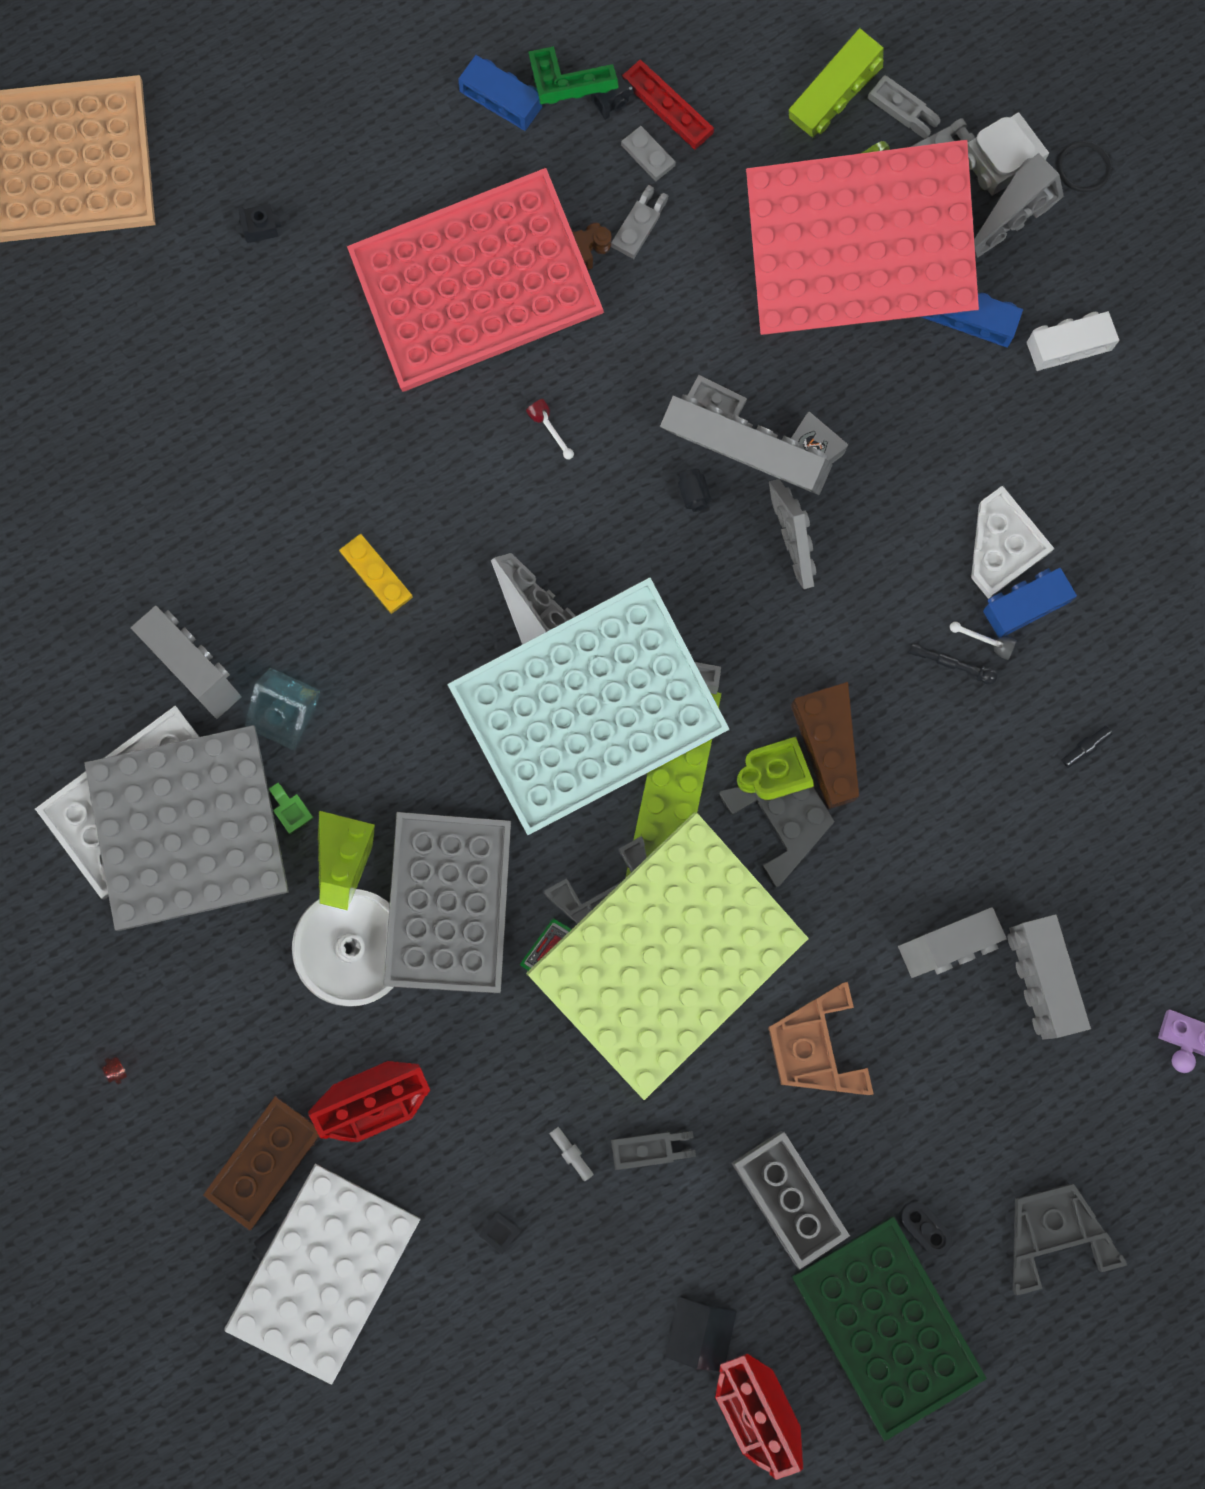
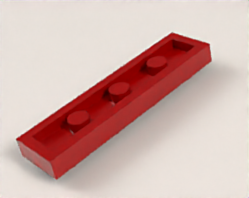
(668, 105)

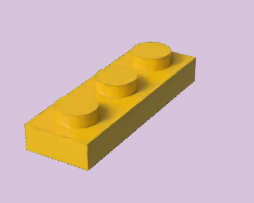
(376, 573)

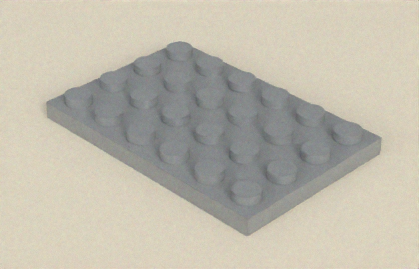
(447, 903)

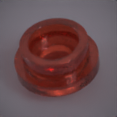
(113, 1070)

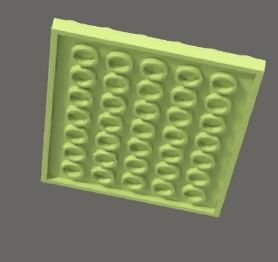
(668, 955)

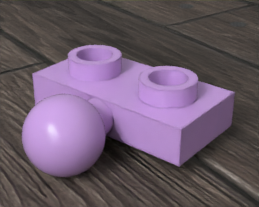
(1187, 1034)

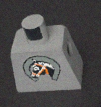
(817, 435)

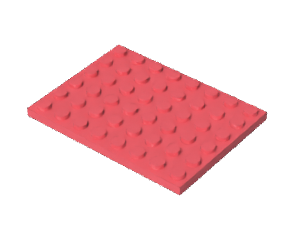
(863, 238)
(474, 280)

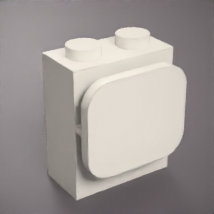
(1001, 151)

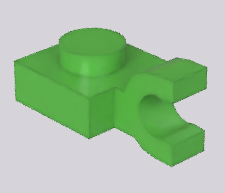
(291, 811)

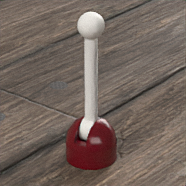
(539, 413)

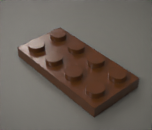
(262, 1163)

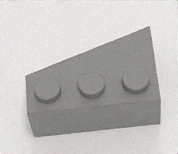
(953, 943)

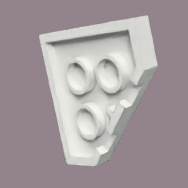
(1004, 543)

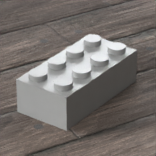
(1048, 978)
(790, 1199)

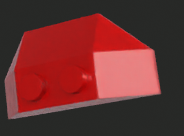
(370, 1102)
(760, 1416)

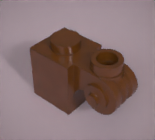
(592, 238)

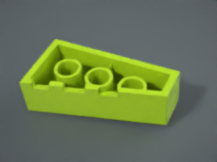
(837, 83)

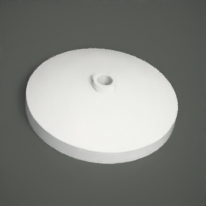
(321, 954)

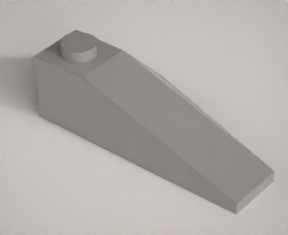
(529, 605)

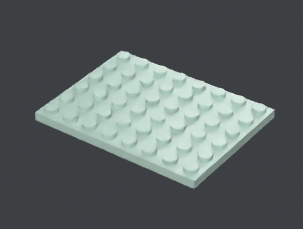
(588, 706)

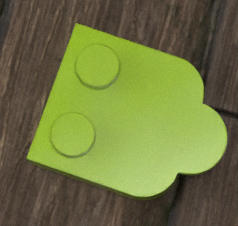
(775, 770)

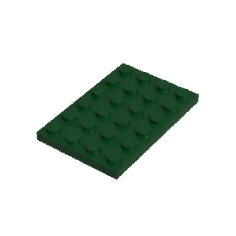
(888, 1328)

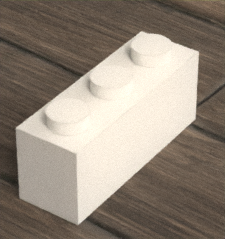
(1072, 340)

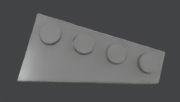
(187, 661)

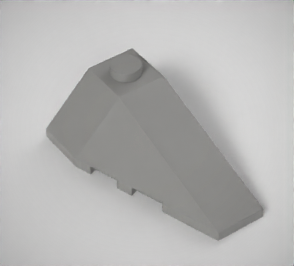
(1030, 193)

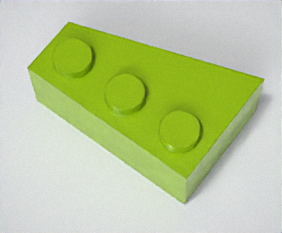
(342, 857)

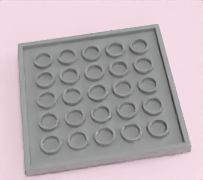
(185, 828)

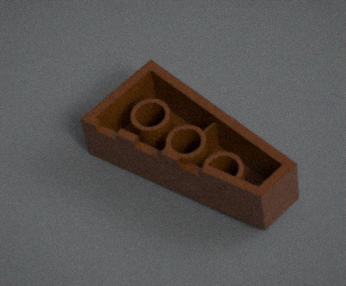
(829, 740)

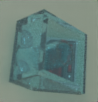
(281, 708)

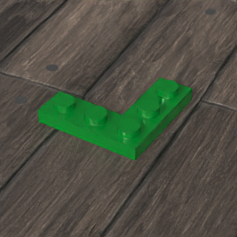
(556, 87)

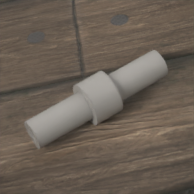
(571, 1154)

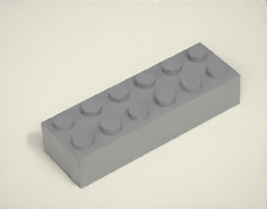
(746, 445)

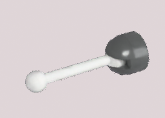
(1002, 646)

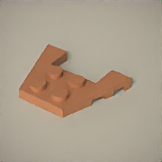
(805, 1049)

